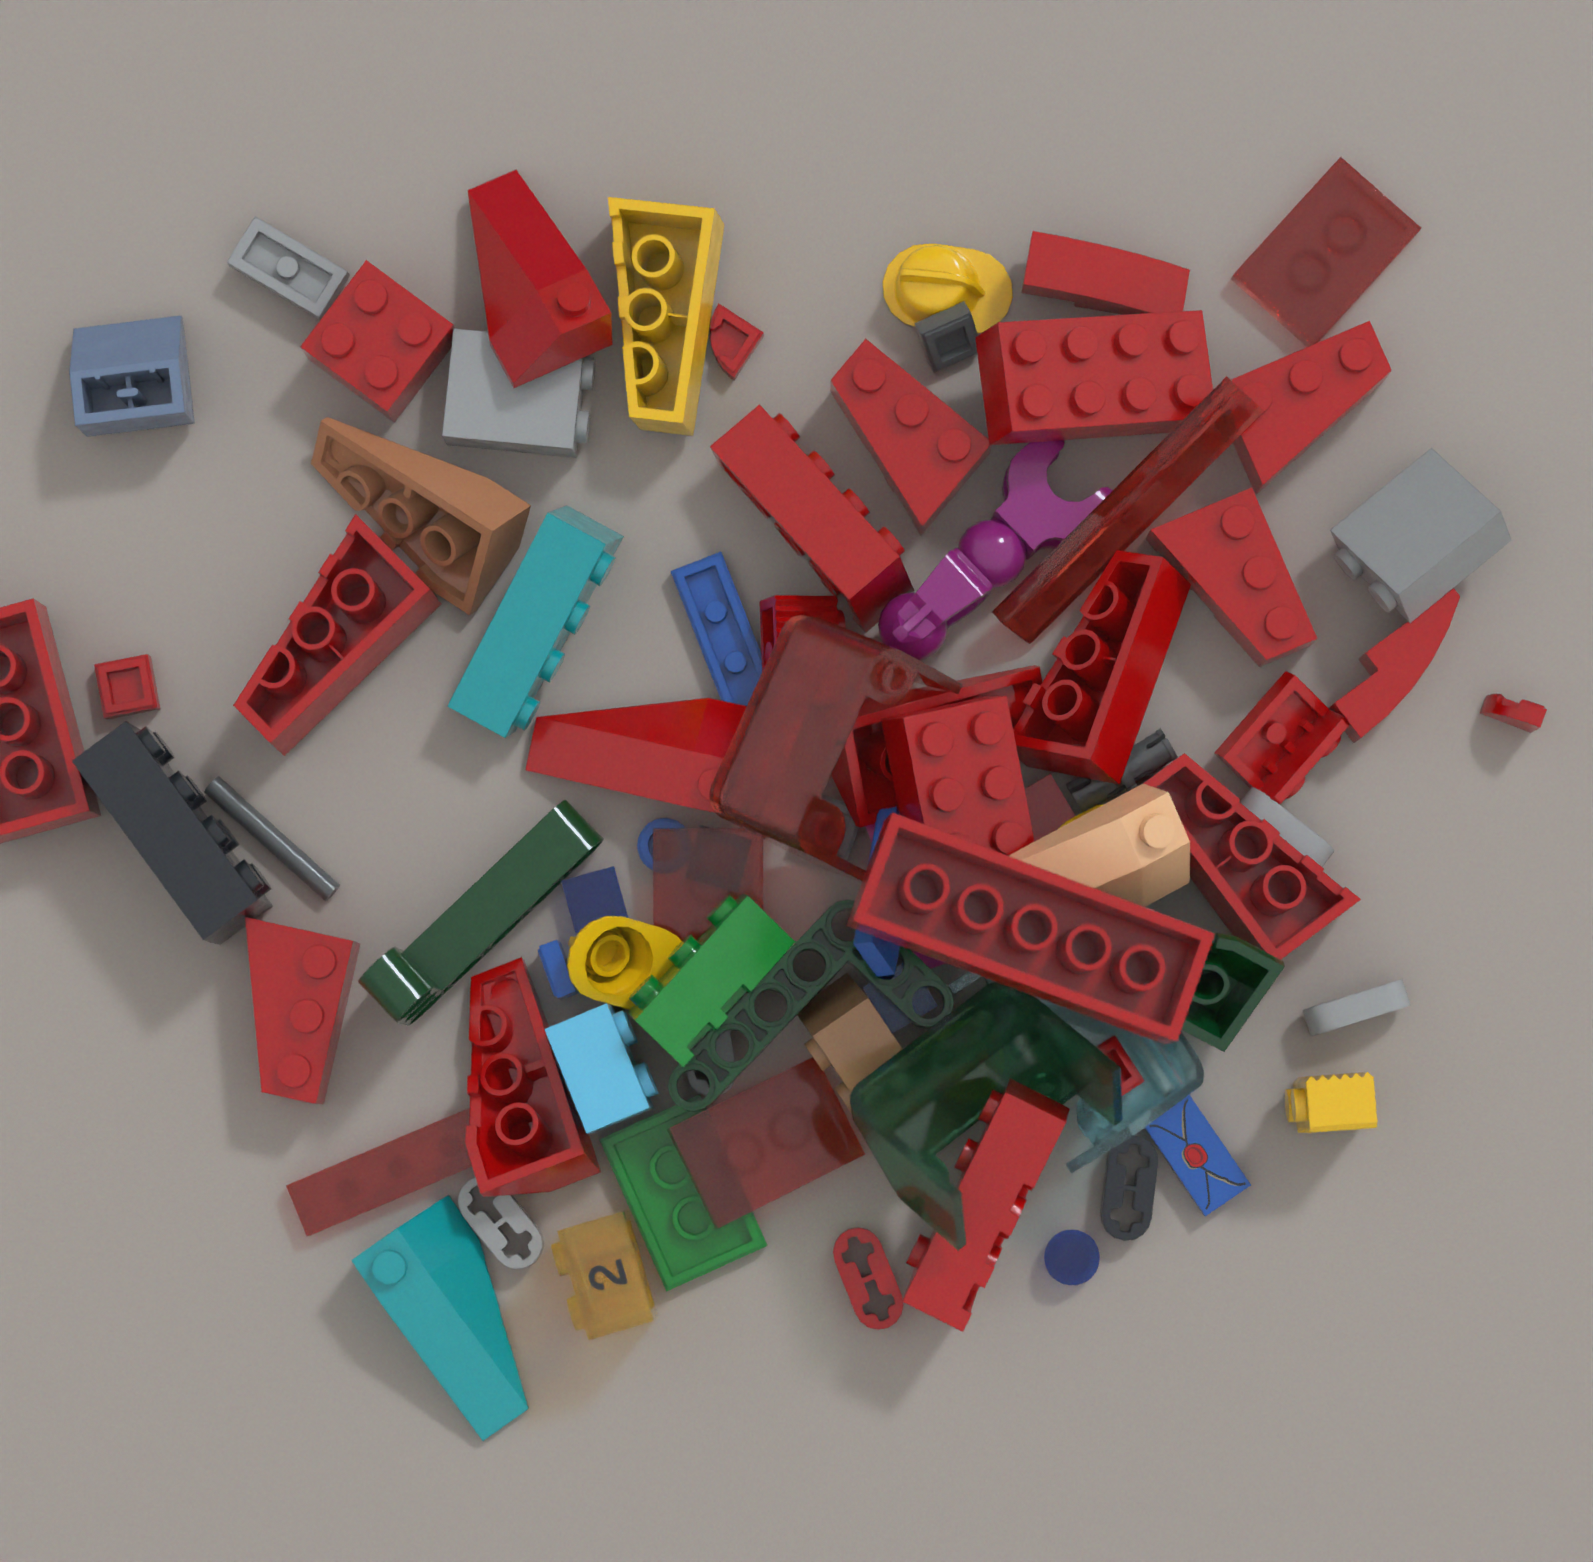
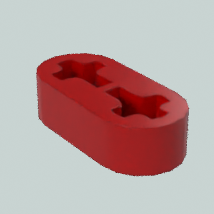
(855, 1282)

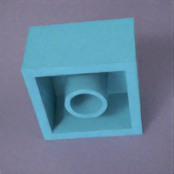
(601, 1068)

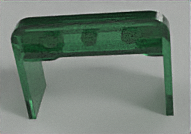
(945, 1077)

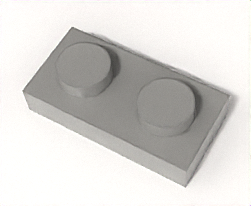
(288, 268)

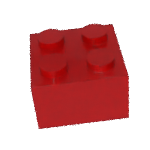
(379, 341)

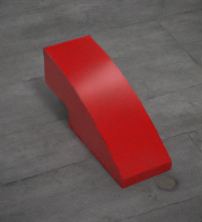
(1102, 277)
(1395, 667)

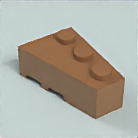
(847, 1034)

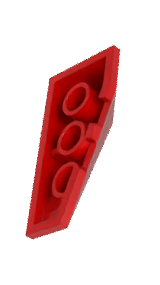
(640, 750)
(521, 1113)

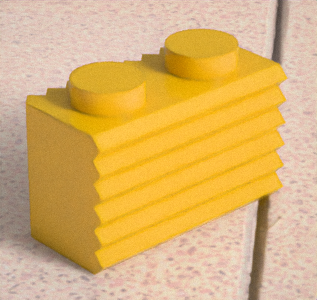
(1332, 1102)

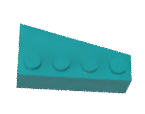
(535, 620)

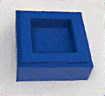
(556, 969)

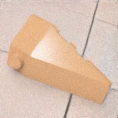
(1121, 848)

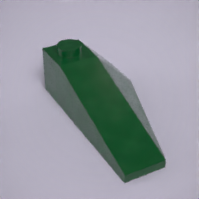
(1229, 989)

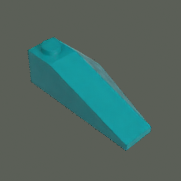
(444, 1303)

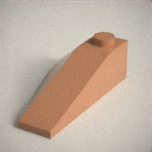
(442, 516)

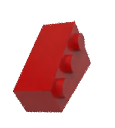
(909, 432)

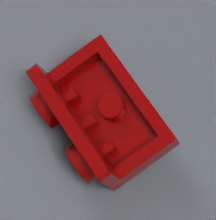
(1282, 739)

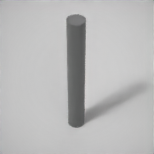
(272, 838)

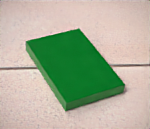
(668, 1205)

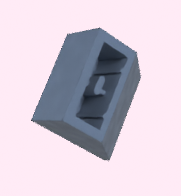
(130, 376)

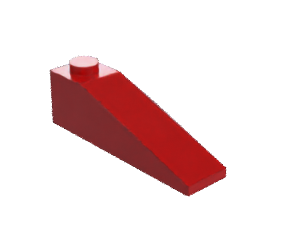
(533, 284)
(864, 765)

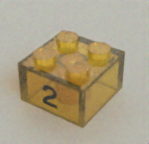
(605, 1275)

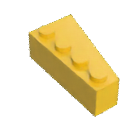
(665, 304)

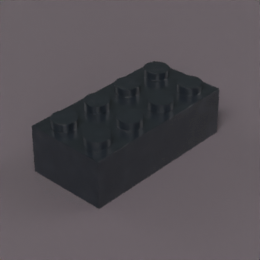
(172, 833)

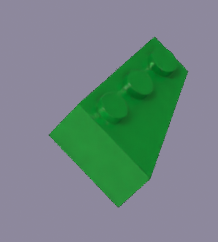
(709, 976)

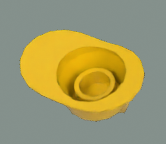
(941, 276)
(616, 956)

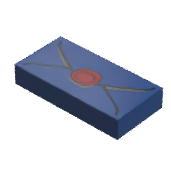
(1197, 1156)

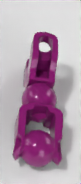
(987, 554)

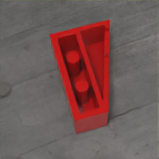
(1306, 398)
(1238, 575)
(298, 1005)

